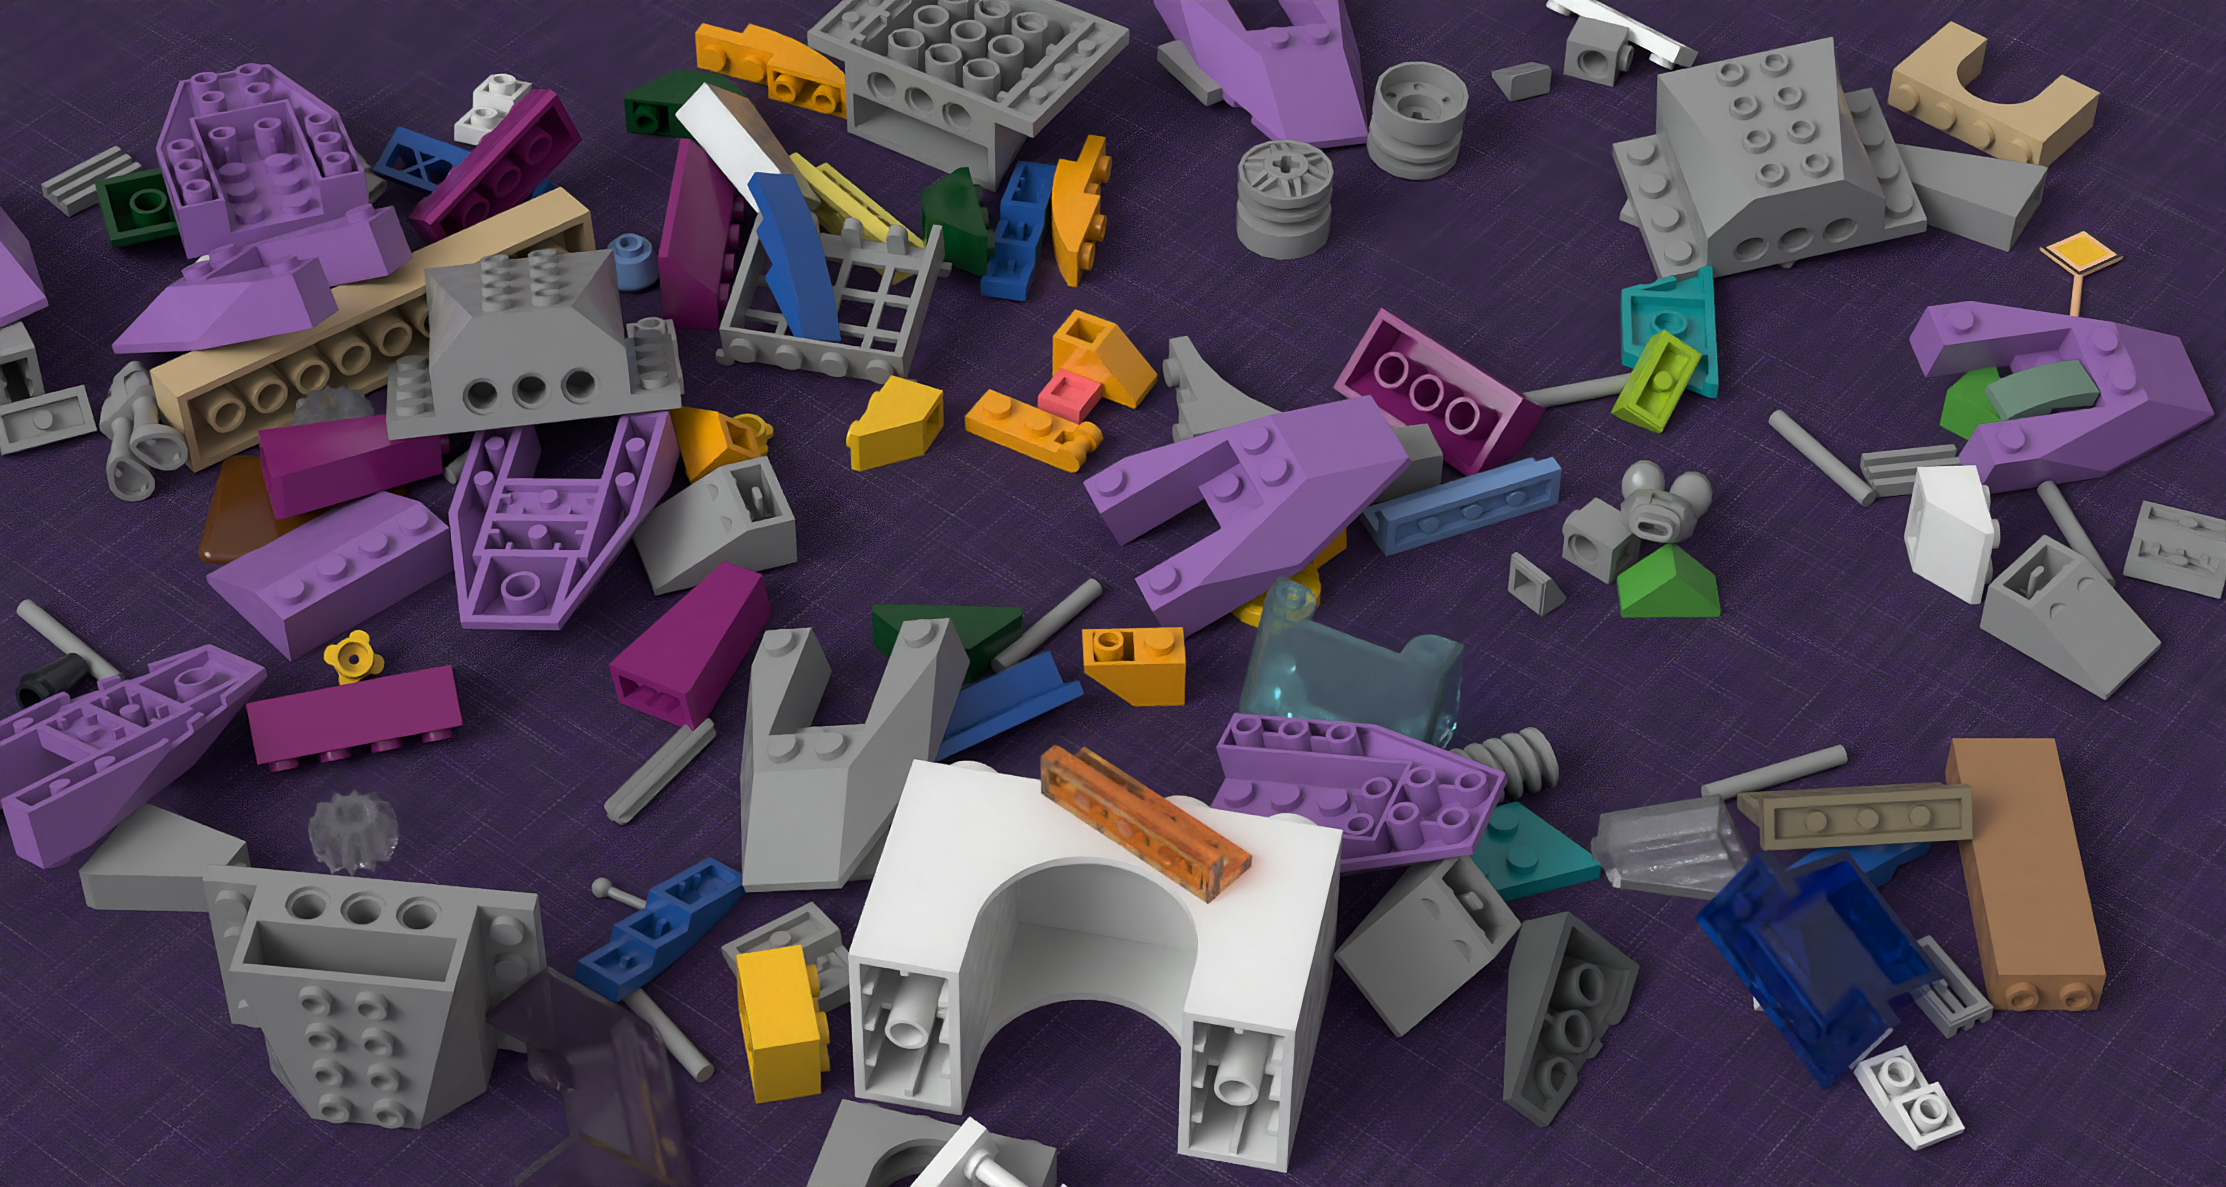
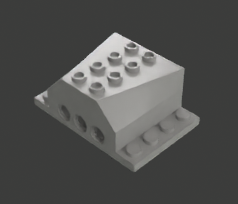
(962, 75)
(1764, 165)
(527, 349)
(372, 985)

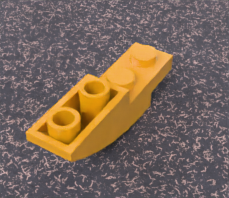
(786, 66)
(1077, 208)

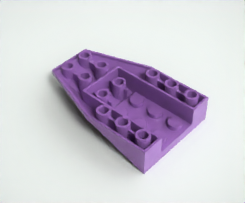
(254, 159)
(1383, 789)

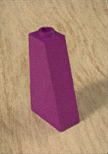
(341, 461)
(694, 648)

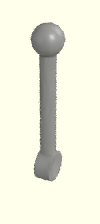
(602, 888)

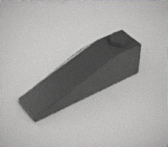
(1560, 1003)

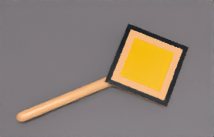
(2080, 255)

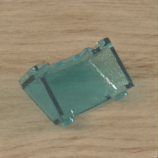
(1333, 676)

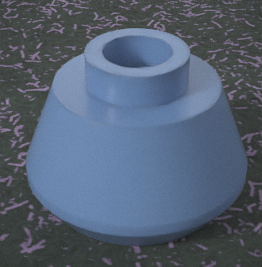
(635, 263)

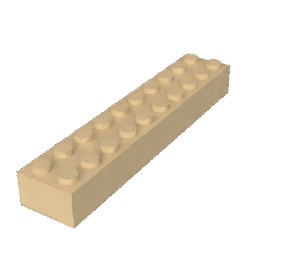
(235, 389)

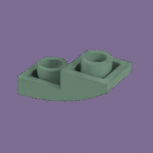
(2042, 388)

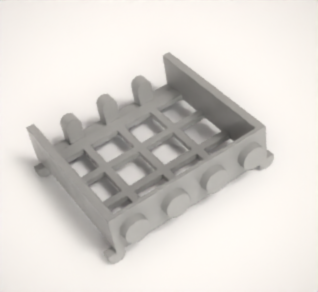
(830, 357)

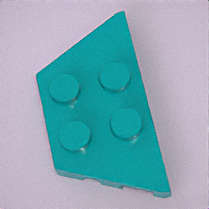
(1681, 309)
(1528, 855)

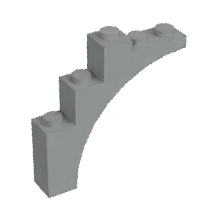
(1212, 404)

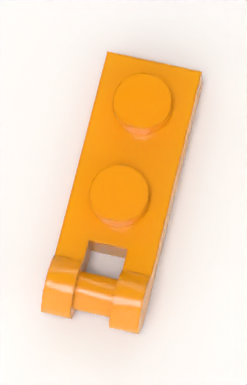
(1033, 431)

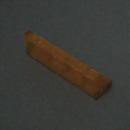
(1142, 822)

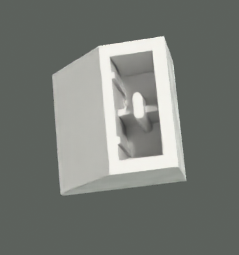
(1952, 530)

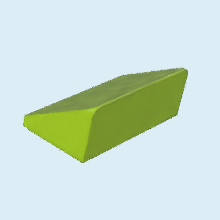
(1657, 382)

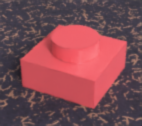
(1070, 396)

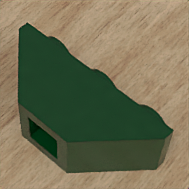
(654, 105)
(965, 224)
(982, 629)

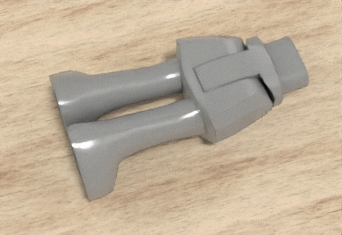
(132, 423)
(1662, 514)

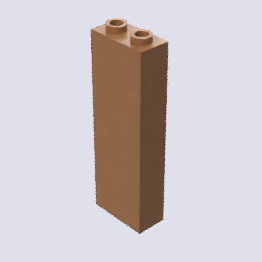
(2026, 877)

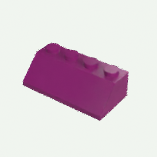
(501, 168)
(699, 241)
(1424, 381)
(354, 715)

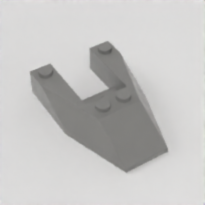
(830, 792)

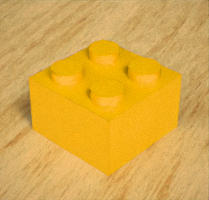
(782, 1023)

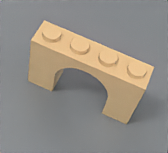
(2031, 132)

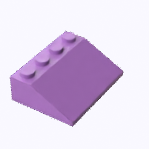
(337, 570)

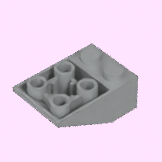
(725, 516)
(2068, 618)
(1426, 939)

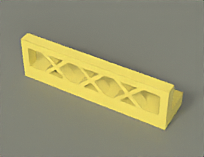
(843, 201)

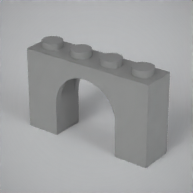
(883, 1145)

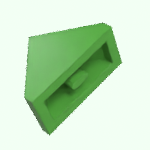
(1967, 403)
(1668, 586)

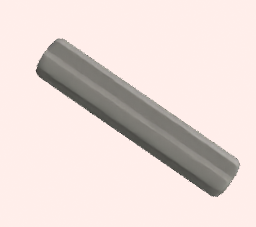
(658, 771)

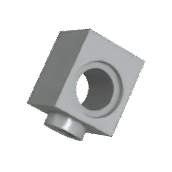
(1597, 51)
(1599, 541)

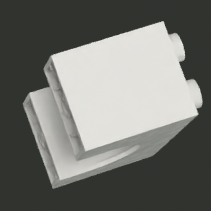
(1017, 905)

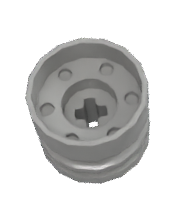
(1417, 120)
(1284, 199)

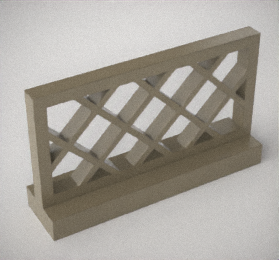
(1860, 815)

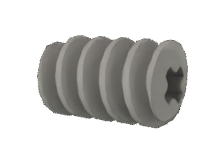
(1521, 756)

